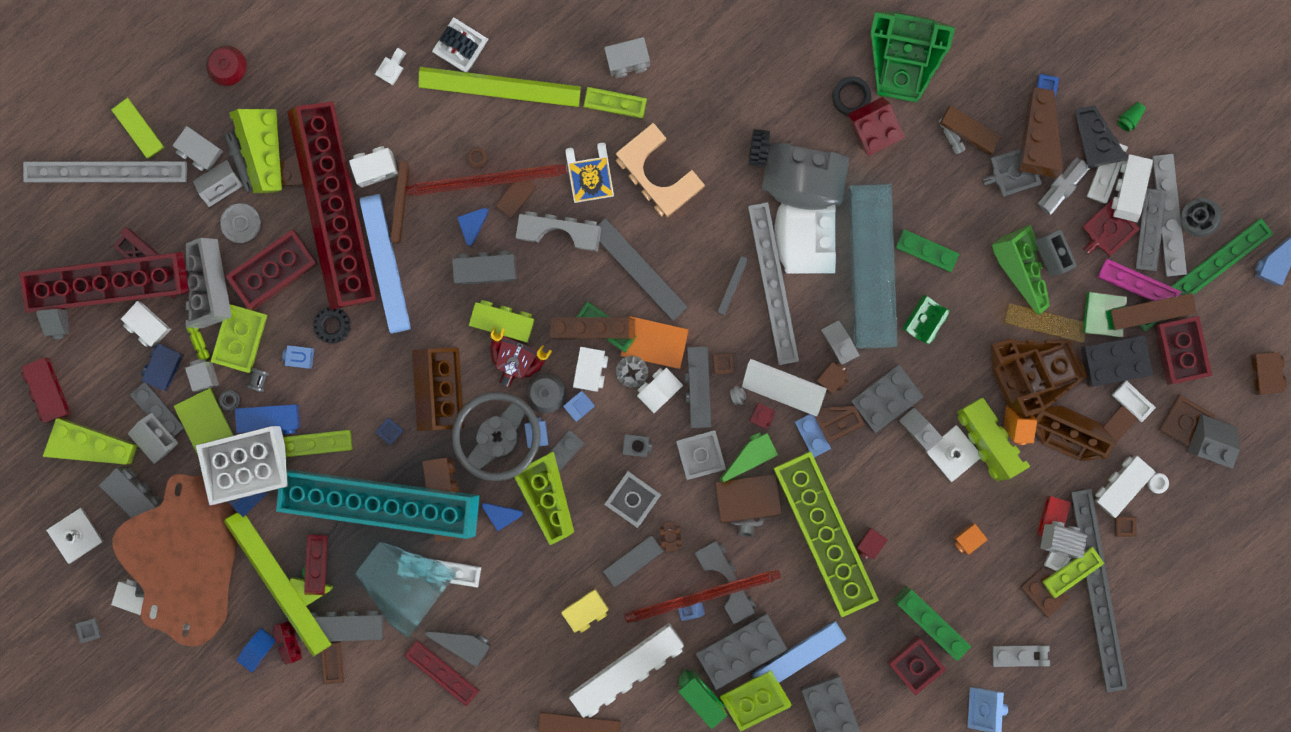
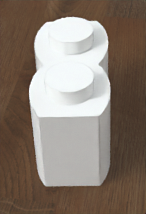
(659, 390)

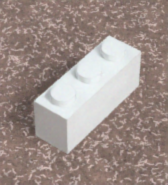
(1132, 188)
(1123, 485)

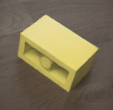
(585, 611)

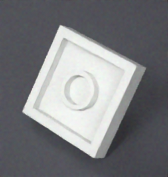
(954, 453)
(75, 535)

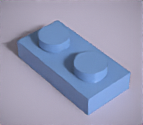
(812, 435)

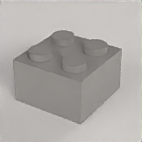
(627, 57)
(632, 499)

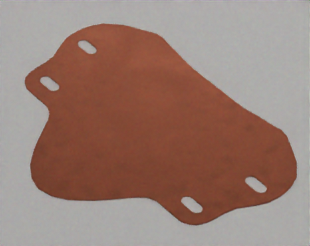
(181, 560)

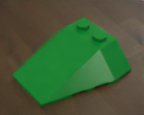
(907, 53)

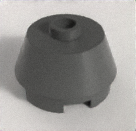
(1201, 217)
(545, 393)

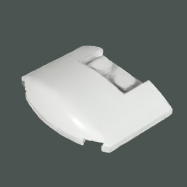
(806, 239)

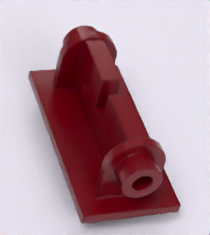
(290, 651)

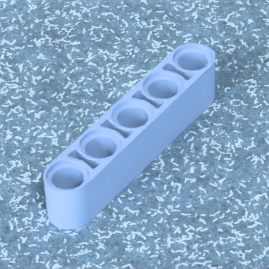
(804, 652)

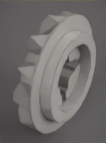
(635, 363)

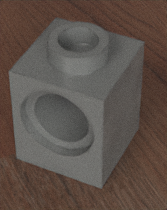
(628, 450)

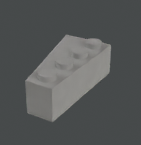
(206, 283)

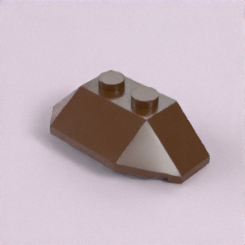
(1073, 434)

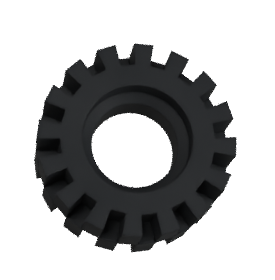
(759, 148)
(328, 337)

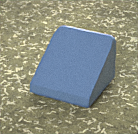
(691, 612)

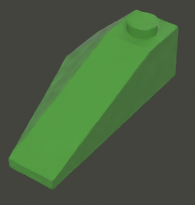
(1019, 260)

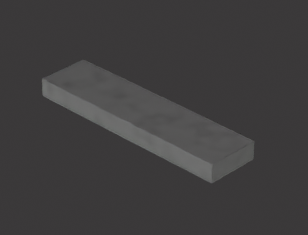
(1151, 229)

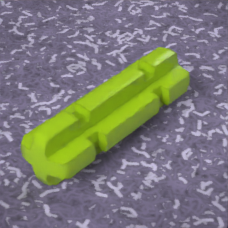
(198, 343)

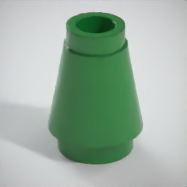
(1131, 117)

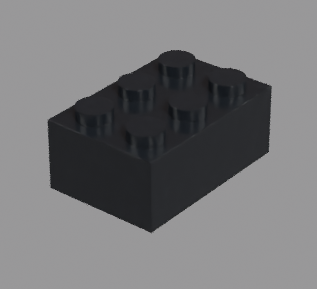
(1116, 361)

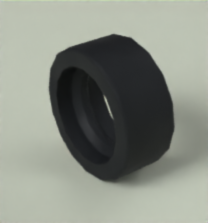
(847, 81)

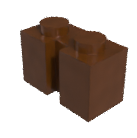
(1268, 373)

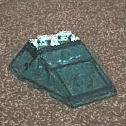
(403, 584)

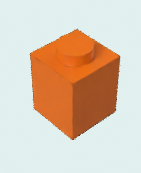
(969, 539)

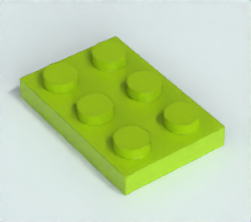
(239, 339)
(755, 700)

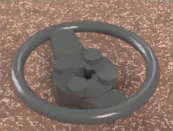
(487, 449)

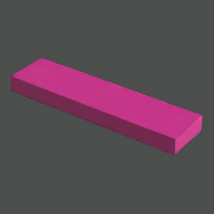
(1135, 282)

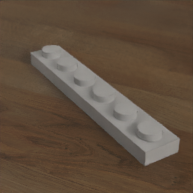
(1171, 235)

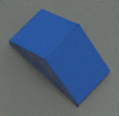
(472, 224)
(501, 515)
(256, 650)

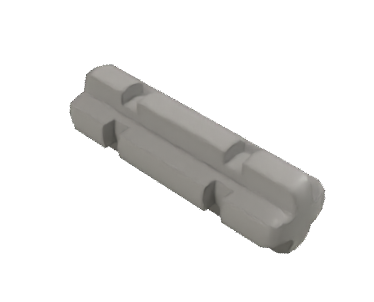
(953, 139)

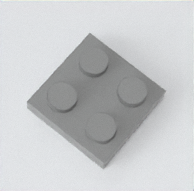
(701, 455)

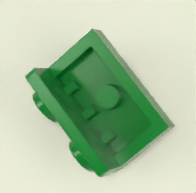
(926, 320)

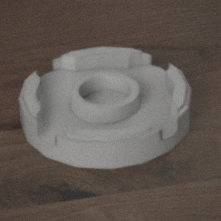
(240, 223)

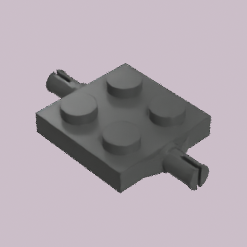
(1007, 174)

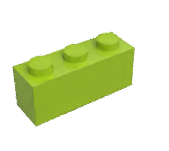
(515, 325)

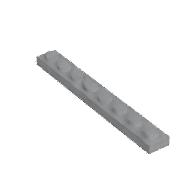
(105, 172)
(773, 283)

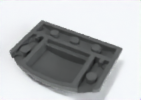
(805, 176)

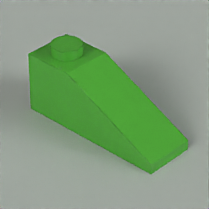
(752, 454)

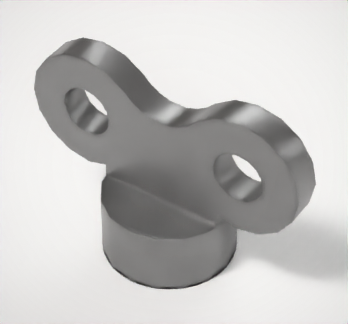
(746, 527)

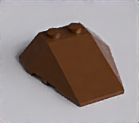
(1035, 372)

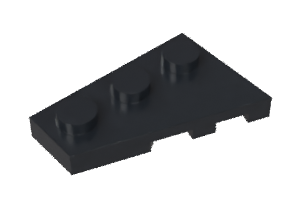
(1097, 140)

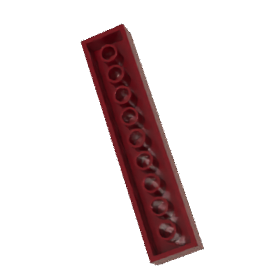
(331, 205)

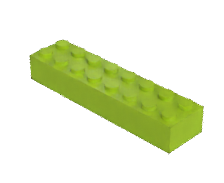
(825, 534)

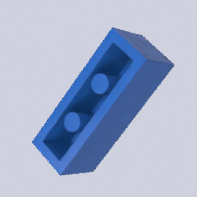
(262, 417)

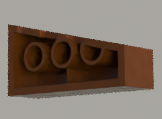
(1041, 137)

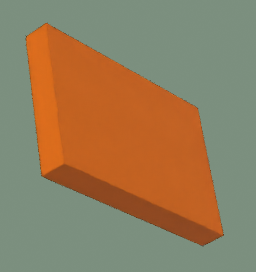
(658, 343)

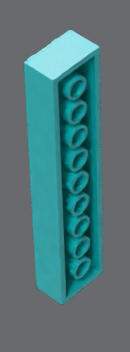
(379, 504)

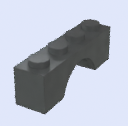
(712, 558)

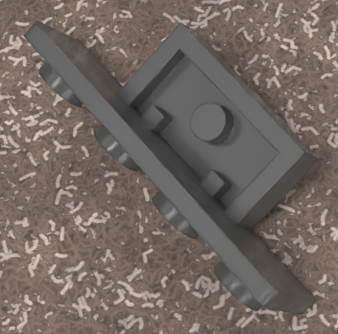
(699, 389)

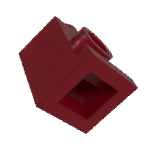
(762, 416)

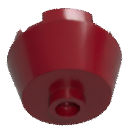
(226, 65)

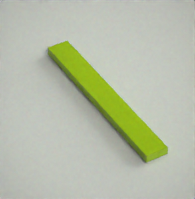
(499, 86)
(277, 583)

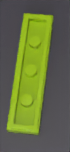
(318, 443)

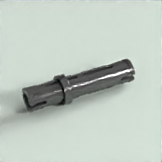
(240, 163)

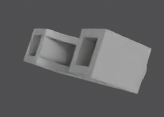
(533, 228)

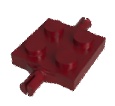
(1108, 231)

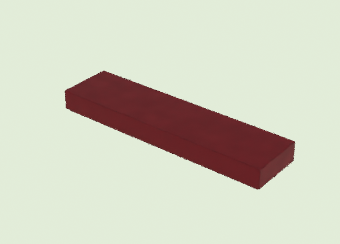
(441, 673)

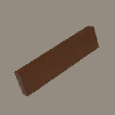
(400, 202)
(1153, 311)
(567, 723)

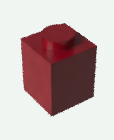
(871, 544)

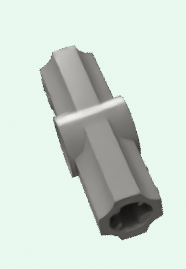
(1063, 186)

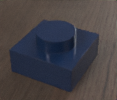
(389, 431)

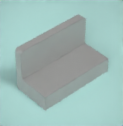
(217, 183)

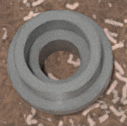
(738, 395)

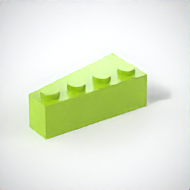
(260, 147)
(991, 441)
(83, 443)
(546, 497)

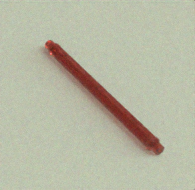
(487, 179)
(704, 595)

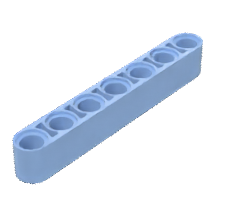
(385, 263)

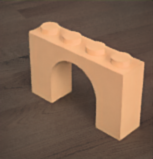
(666, 198)

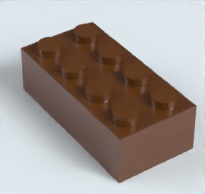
(439, 476)

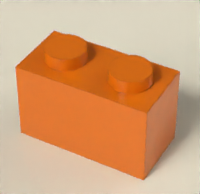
(1019, 429)

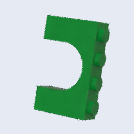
(932, 623)
(701, 698)

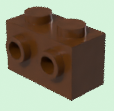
(833, 377)

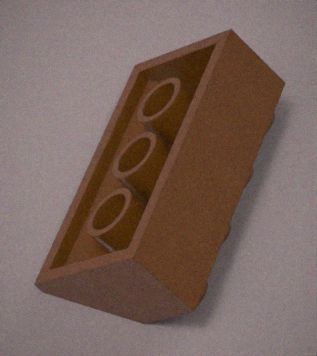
(437, 388)

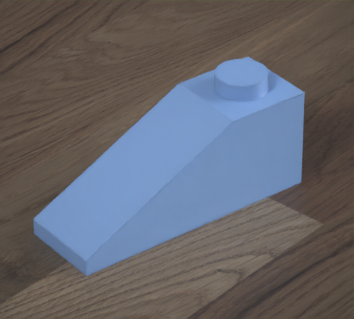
(1276, 264)

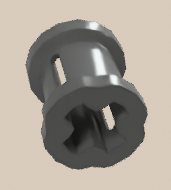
(257, 379)

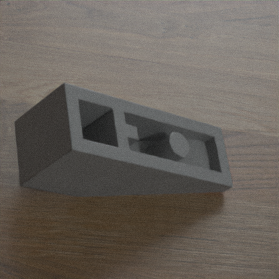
(465, 645)

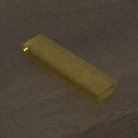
(1044, 323)

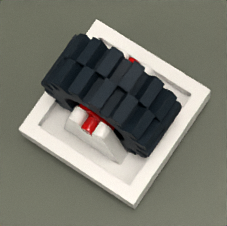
(460, 45)

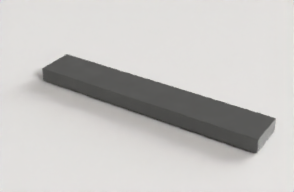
(640, 271)

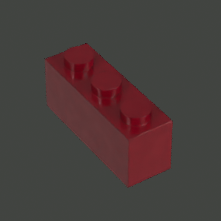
(45, 390)

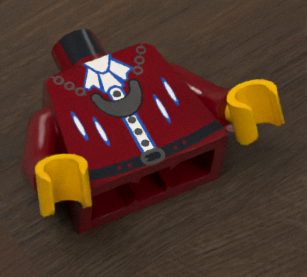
(515, 358)

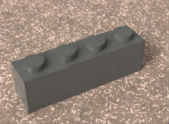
(351, 626)

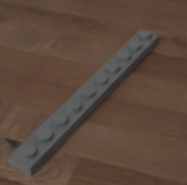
(1100, 595)

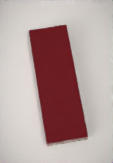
(315, 565)

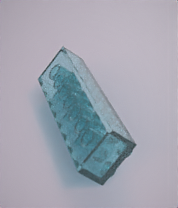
(873, 266)

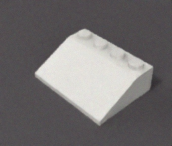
(243, 464)

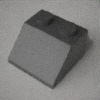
(1215, 441)

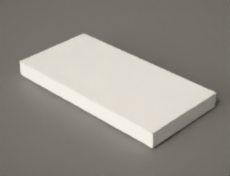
(784, 387)

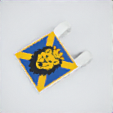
(590, 177)

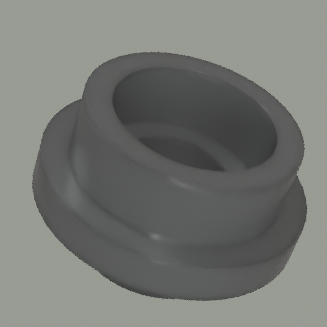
(223, 400)

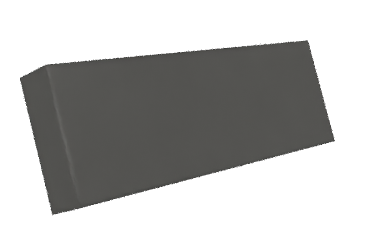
(732, 286)
(633, 561)

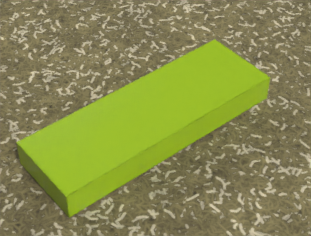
(615, 102)
(138, 128)
(1073, 572)

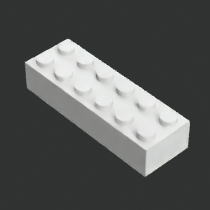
(626, 670)

